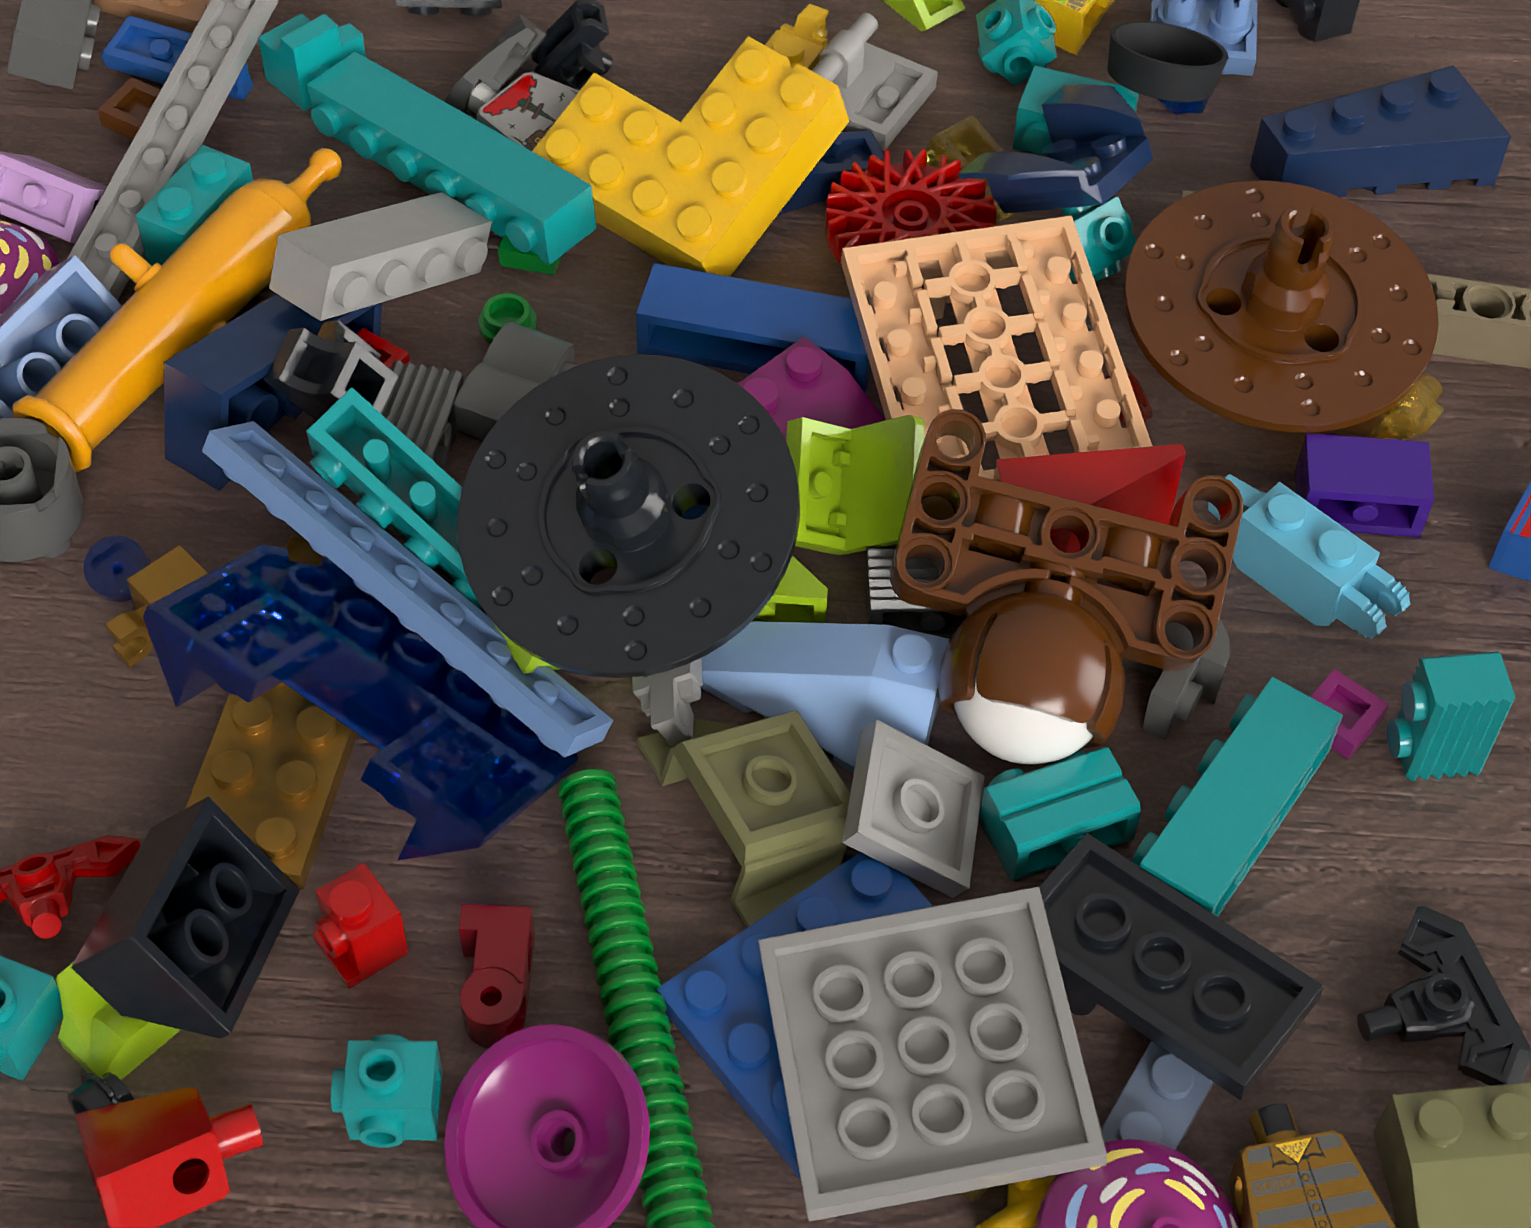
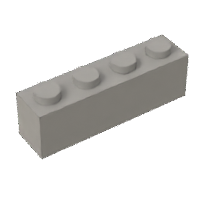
(379, 255)

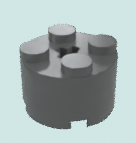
(37, 492)

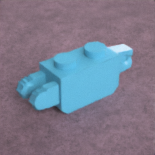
(1312, 561)

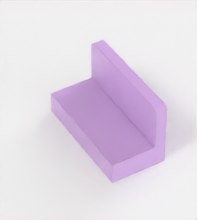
(46, 195)

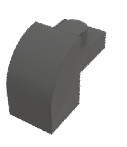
(1179, 691)

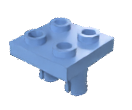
(1225, 21)

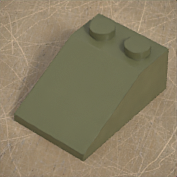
(1458, 1157)

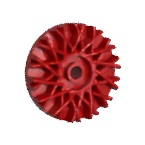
(904, 202)

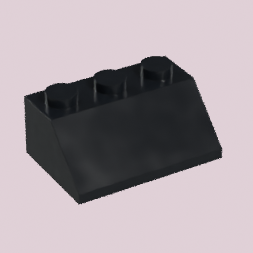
(188, 925)

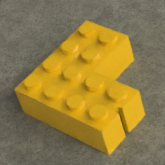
(715, 180)

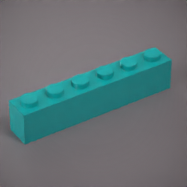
(453, 154)

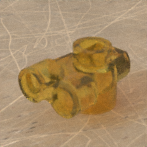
(1413, 413)

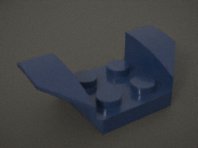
(1091, 156)

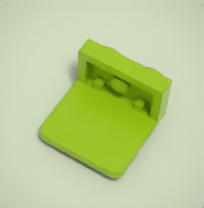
(853, 481)

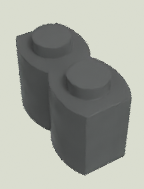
(511, 368)

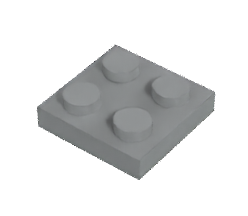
(914, 809)

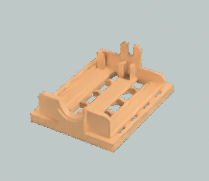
(965, 271)

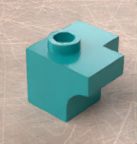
(303, 51)

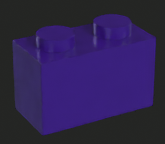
(1367, 482)

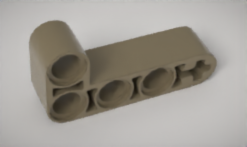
(1483, 321)

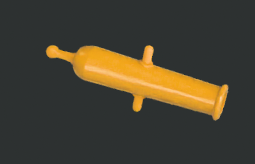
(173, 308)

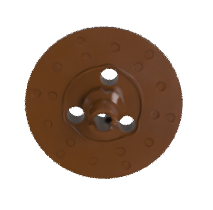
(1280, 306)

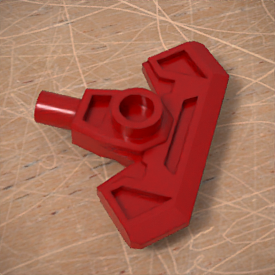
(43, 882)

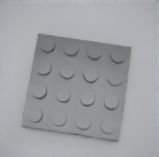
(929, 1054)

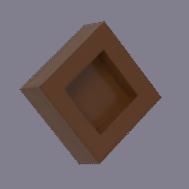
(128, 107)

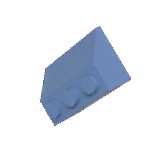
(49, 328)

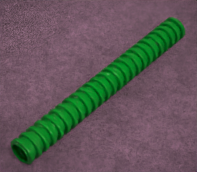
(628, 992)

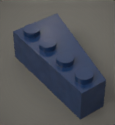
(1385, 137)
(224, 375)

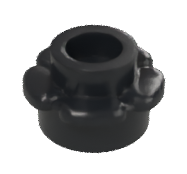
(98, 1092)

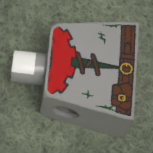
(523, 108)

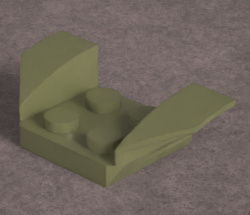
(769, 798)

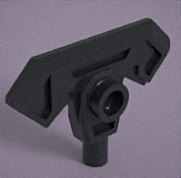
(1452, 1001)

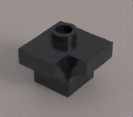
(322, 367)

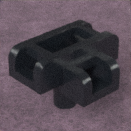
(573, 44)

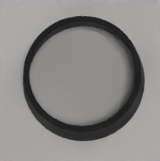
(1165, 60)

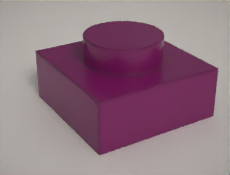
(1360, 711)

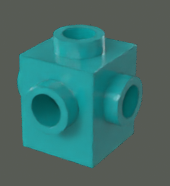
(1015, 38)
(1104, 236)
(389, 1090)

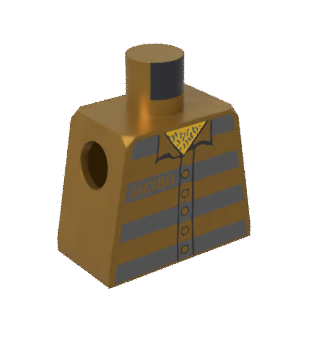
(1301, 1179)

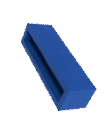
(743, 322)

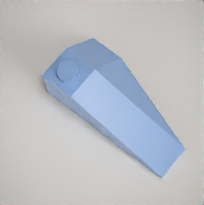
(833, 677)

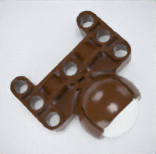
(1044, 627)

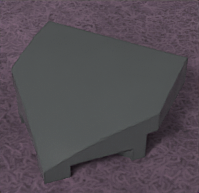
(498, 61)

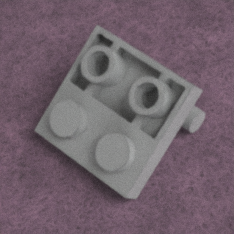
(875, 85)

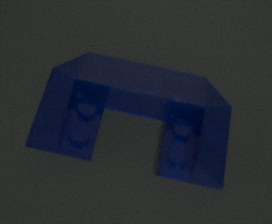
(442, 738)

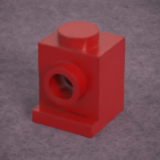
(358, 926)

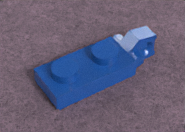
(152, 52)

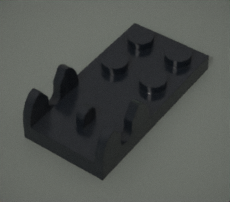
(1171, 967)

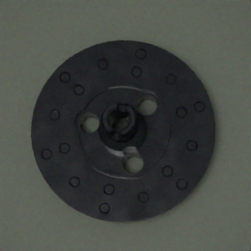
(599, 479)

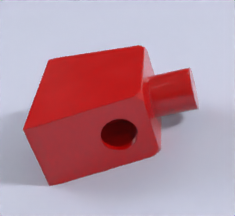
(162, 1155)

